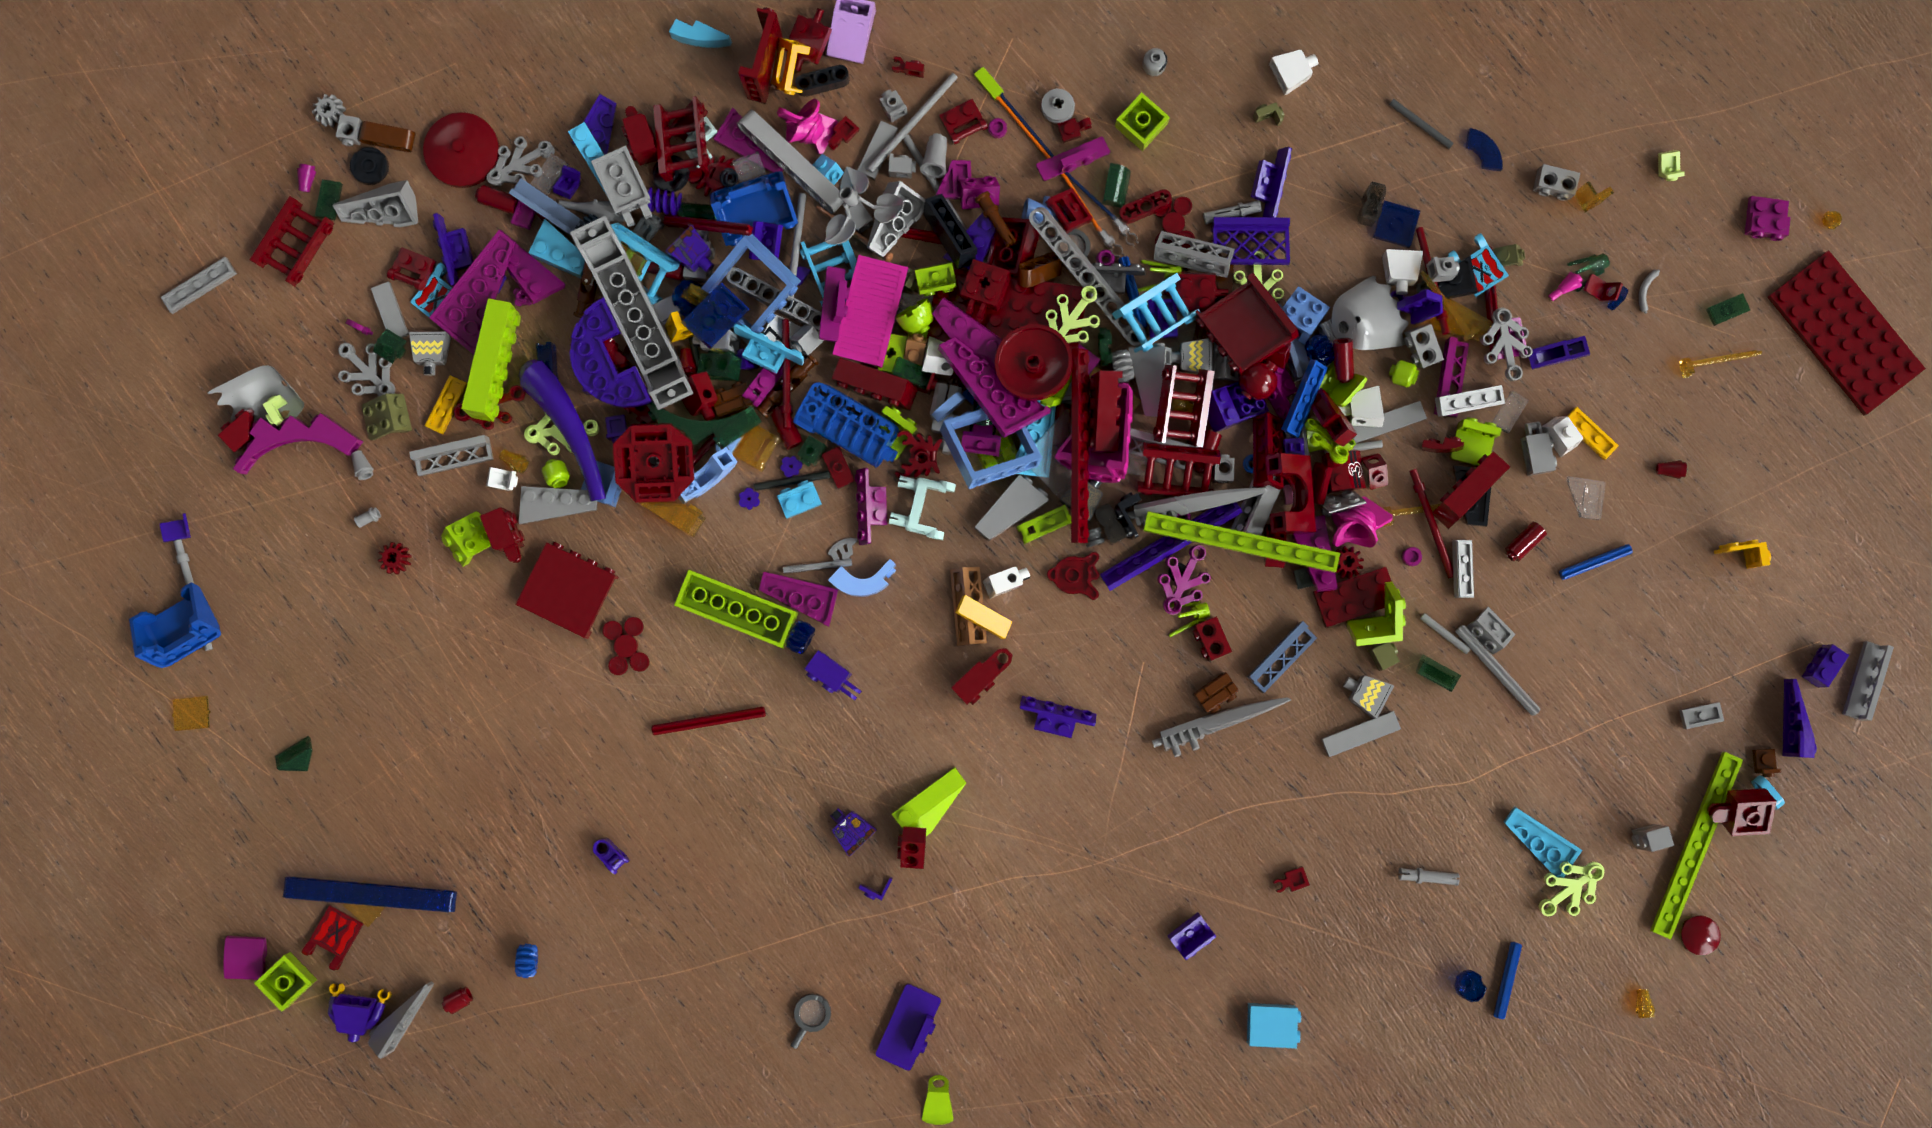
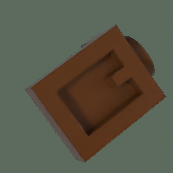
(1765, 762)

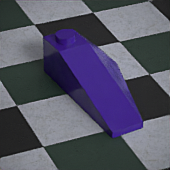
(1797, 730)

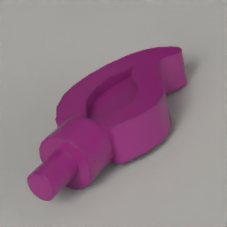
(365, 330)

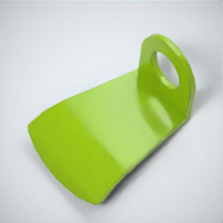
(938, 1104)

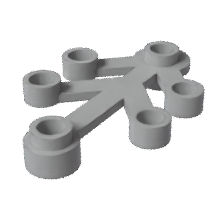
(518, 163)
(1506, 342)
(369, 372)

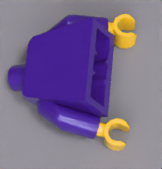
(354, 1013)

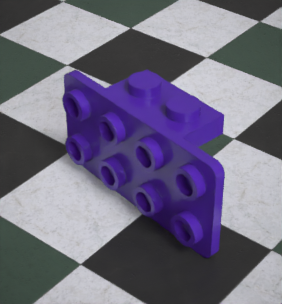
(909, 1027)

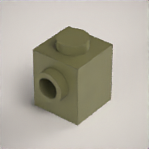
(1384, 655)

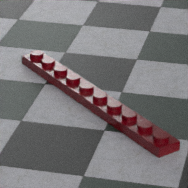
(1079, 447)

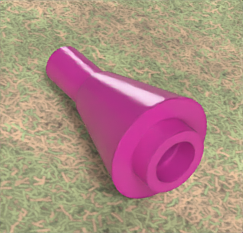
(1570, 282)

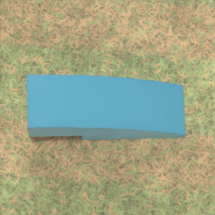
(699, 35)

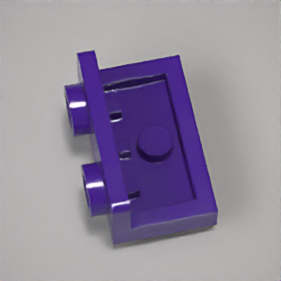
(769, 235)
(1422, 306)
(1192, 936)

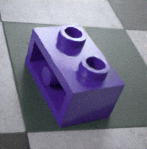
(1825, 665)

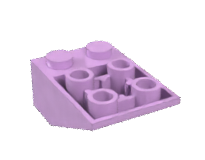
(851, 29)

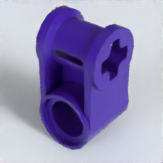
(612, 854)

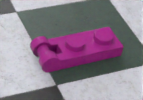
(762, 385)

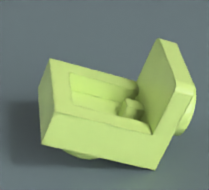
(1669, 165)
(272, 406)

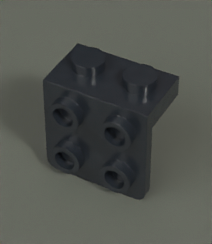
(1126, 502)

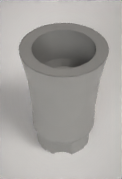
(935, 157)

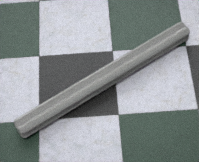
(1497, 670)

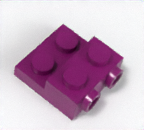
(1767, 218)

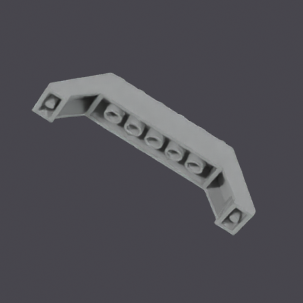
(633, 312)

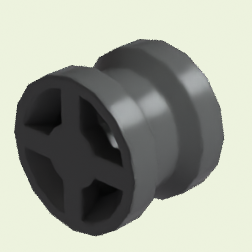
(1095, 537)

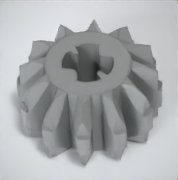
(328, 110)
(1122, 362)

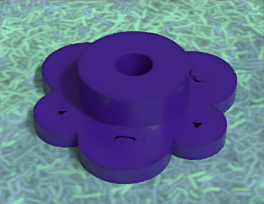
(788, 472)
(749, 493)

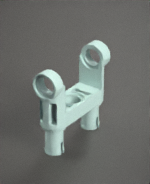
(920, 488)

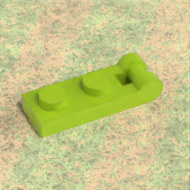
(1045, 524)

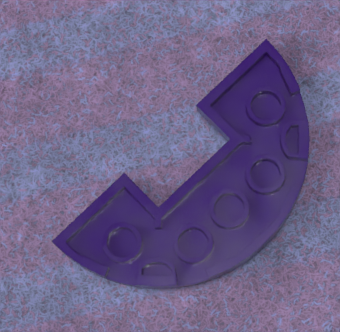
(594, 365)

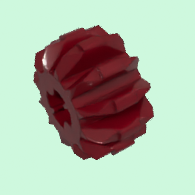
(387, 558)
(1352, 568)

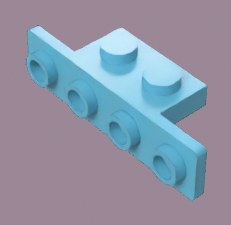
(764, 351)

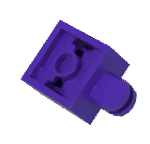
(831, 674)

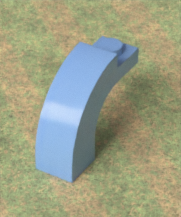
(709, 475)
(862, 587)

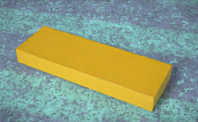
(445, 404)
(1592, 434)
(983, 617)

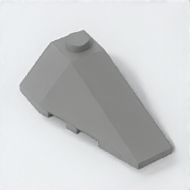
(384, 205)
(885, 235)
(390, 1031)

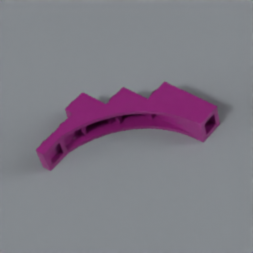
(295, 430)

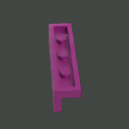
(1447, 368)

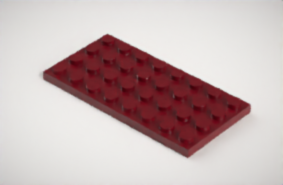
(1019, 307)
(1846, 333)

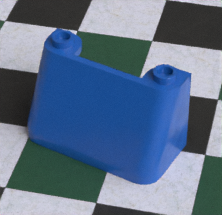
(754, 200)
(176, 631)

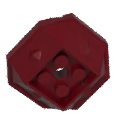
(648, 481)

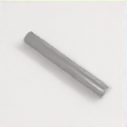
(1365, 446)
(1446, 634)

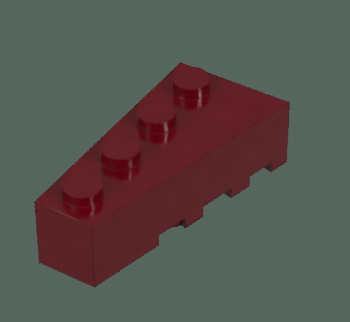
(875, 383)
(1104, 411)
(1470, 490)

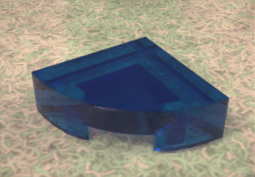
(1622, 296)

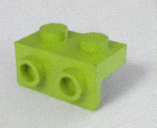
(936, 278)

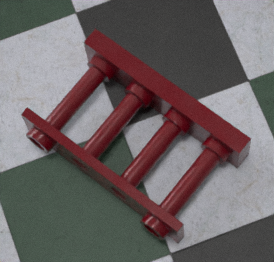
(664, 134)
(275, 233)
(1200, 409)
(1172, 453)

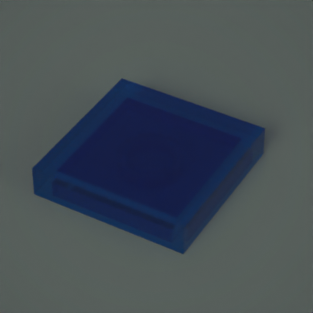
(1396, 224)

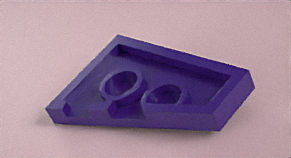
(600, 121)
(981, 234)

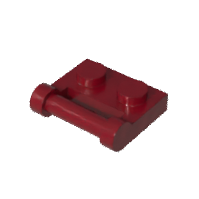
(961, 116)
(1072, 206)
(414, 263)

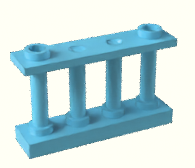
(651, 254)
(847, 256)
(1141, 304)

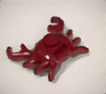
(712, 179)
(922, 454)

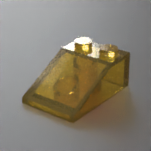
(683, 517)

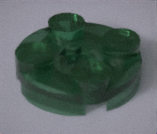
(1104, 340)

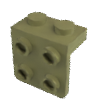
(386, 416)

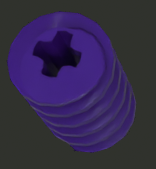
(664, 202)

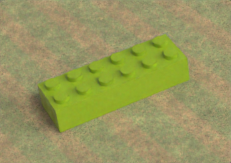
(491, 360)
(736, 609)

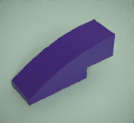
(1559, 352)

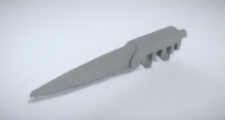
(1192, 503)
(1209, 724)

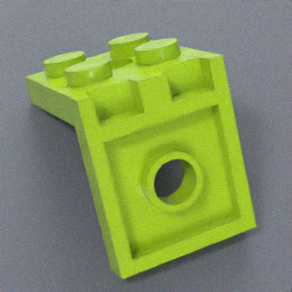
(1384, 628)

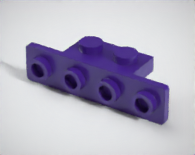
(1270, 181)
(455, 249)
(1056, 718)

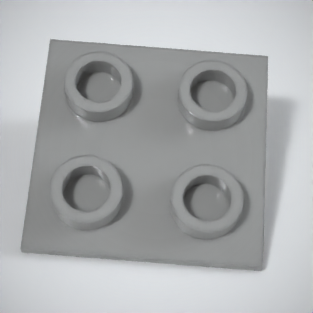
(1341, 502)

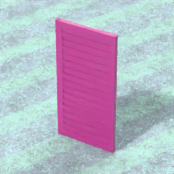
(871, 311)

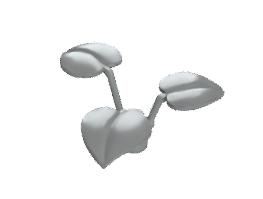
(853, 183)

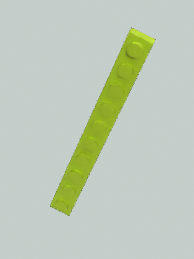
(1242, 542)
(1695, 847)

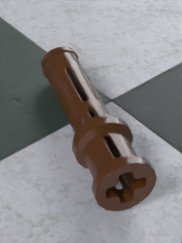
(990, 211)

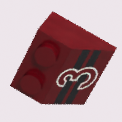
(1347, 475)

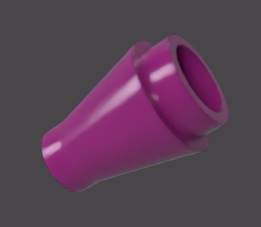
(305, 175)

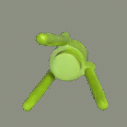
(1168, 271)
(1199, 611)

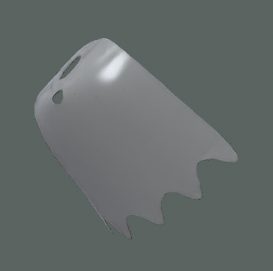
(1378, 312)
(254, 389)

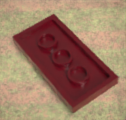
(1353, 597)

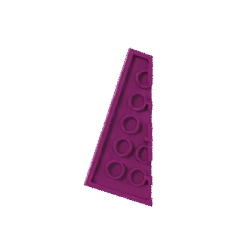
(465, 305)
(967, 330)
(981, 380)

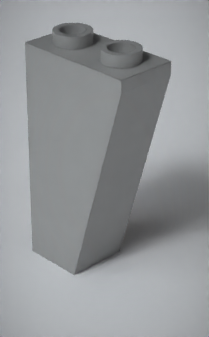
(1148, 374)
(1013, 506)

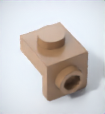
(915, 348)

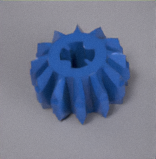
(526, 961)

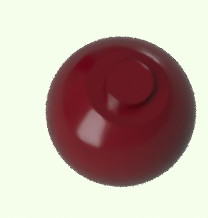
(1259, 380)

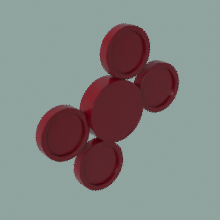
(1174, 221)
(626, 646)

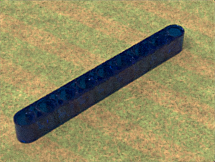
(369, 894)

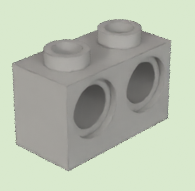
(1556, 177)
(1428, 343)

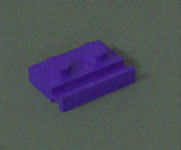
(1155, 311)

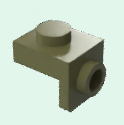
(1264, 112)
(1510, 255)

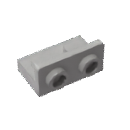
(1491, 631)

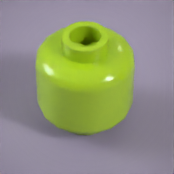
(1404, 373)
(555, 473)

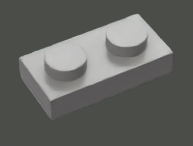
(1701, 715)

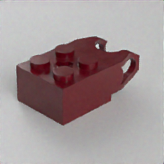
(981, 677)

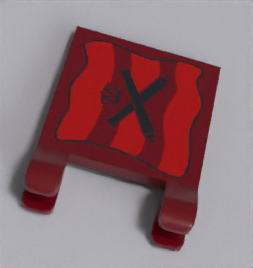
(335, 934)

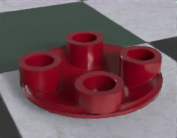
(1700, 935)

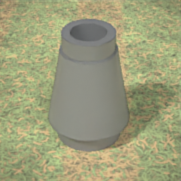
(361, 466)

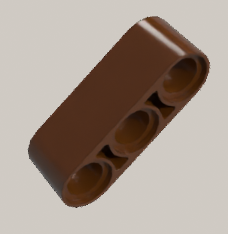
(386, 136)
(1039, 270)

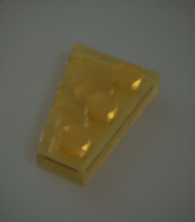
(1471, 319)

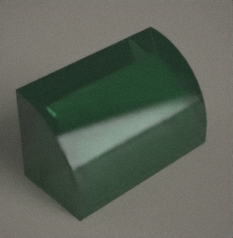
(1116, 185)
(1437, 673)

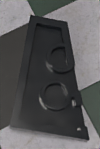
(1461, 285)
(1479, 512)

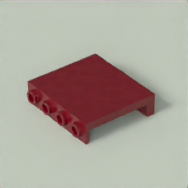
(758, 79)
(1247, 325)
(566, 589)

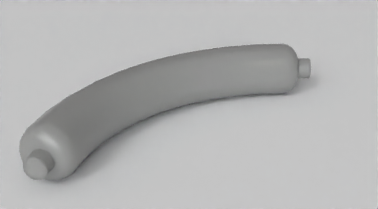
(1643, 290)

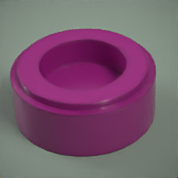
(997, 128)
(1411, 556)

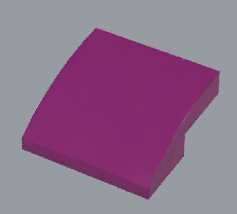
(244, 957)

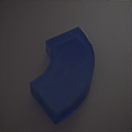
(1485, 149)

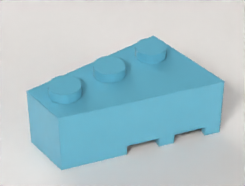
(557, 250)

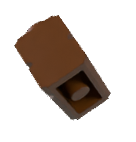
(731, 400)
(1215, 693)

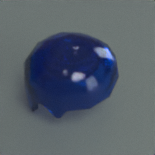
(1470, 986)

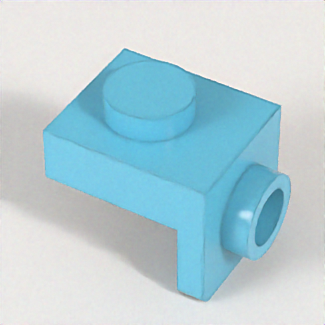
(828, 168)

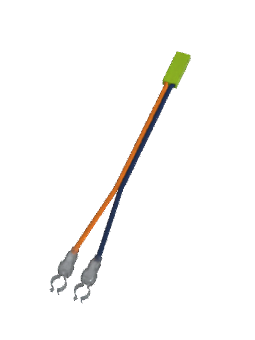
(996, 92)

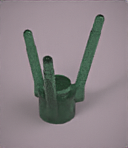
(1596, 263)

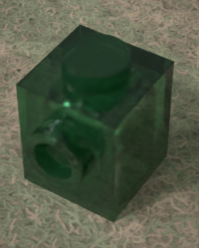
(390, 346)
(811, 451)

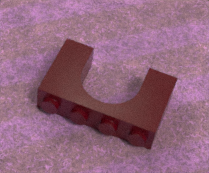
(1298, 473)

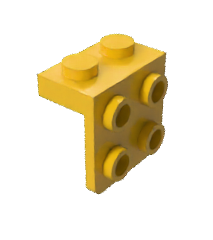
(1755, 553)

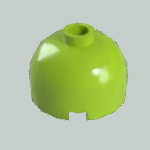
(916, 317)

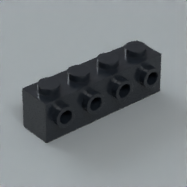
(949, 231)

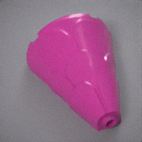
(1107, 466)

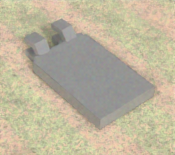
(622, 184)

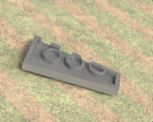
(548, 503)

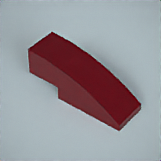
(1332, 418)

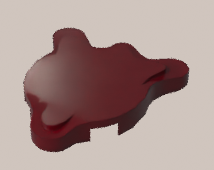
(1075, 574)

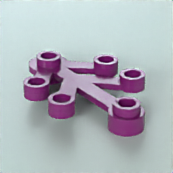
(1182, 582)

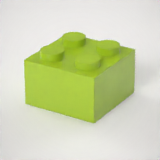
(1142, 121)
(285, 981)

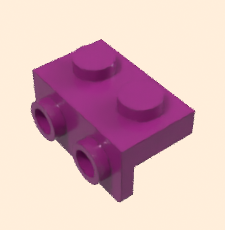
(974, 187)

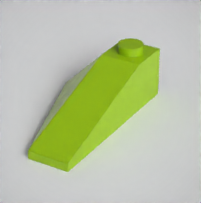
(930, 804)

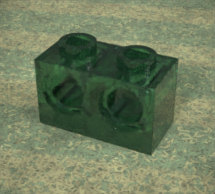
(720, 366)

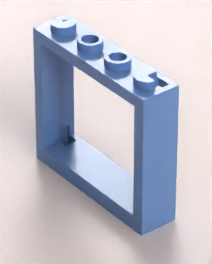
(772, 263)
(994, 472)

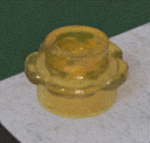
(1835, 216)

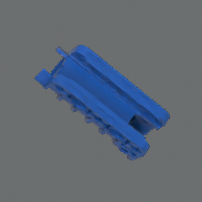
(845, 427)

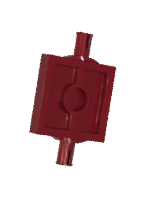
(811, 33)
(1198, 290)

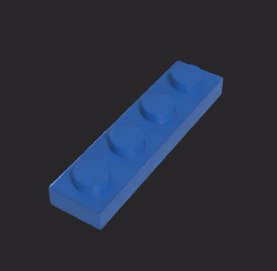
(1304, 398)

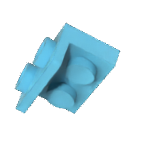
(799, 499)

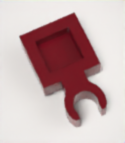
(1294, 879)

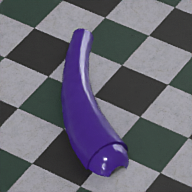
(551, 397)

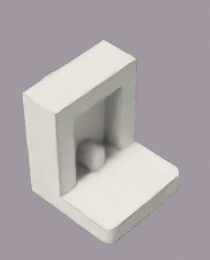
(501, 479)

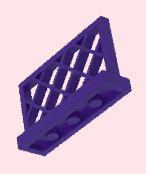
(1254, 225)

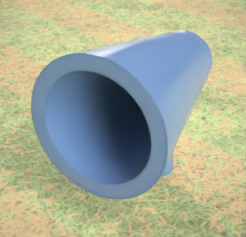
(1031, 205)

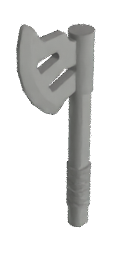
(836, 563)

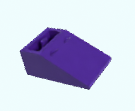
(1231, 408)

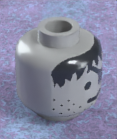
(1154, 62)

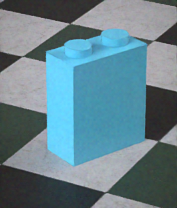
(1273, 1025)

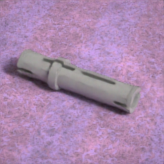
(1234, 211)
(1420, 875)

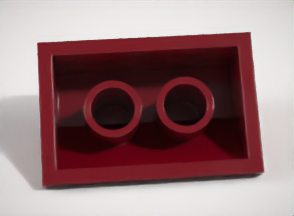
(1020, 251)

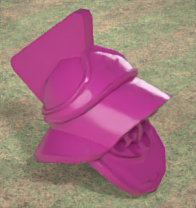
(808, 126)
(1359, 524)

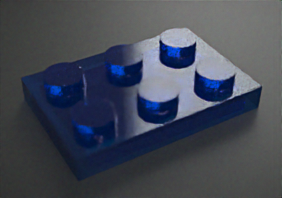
(715, 315)

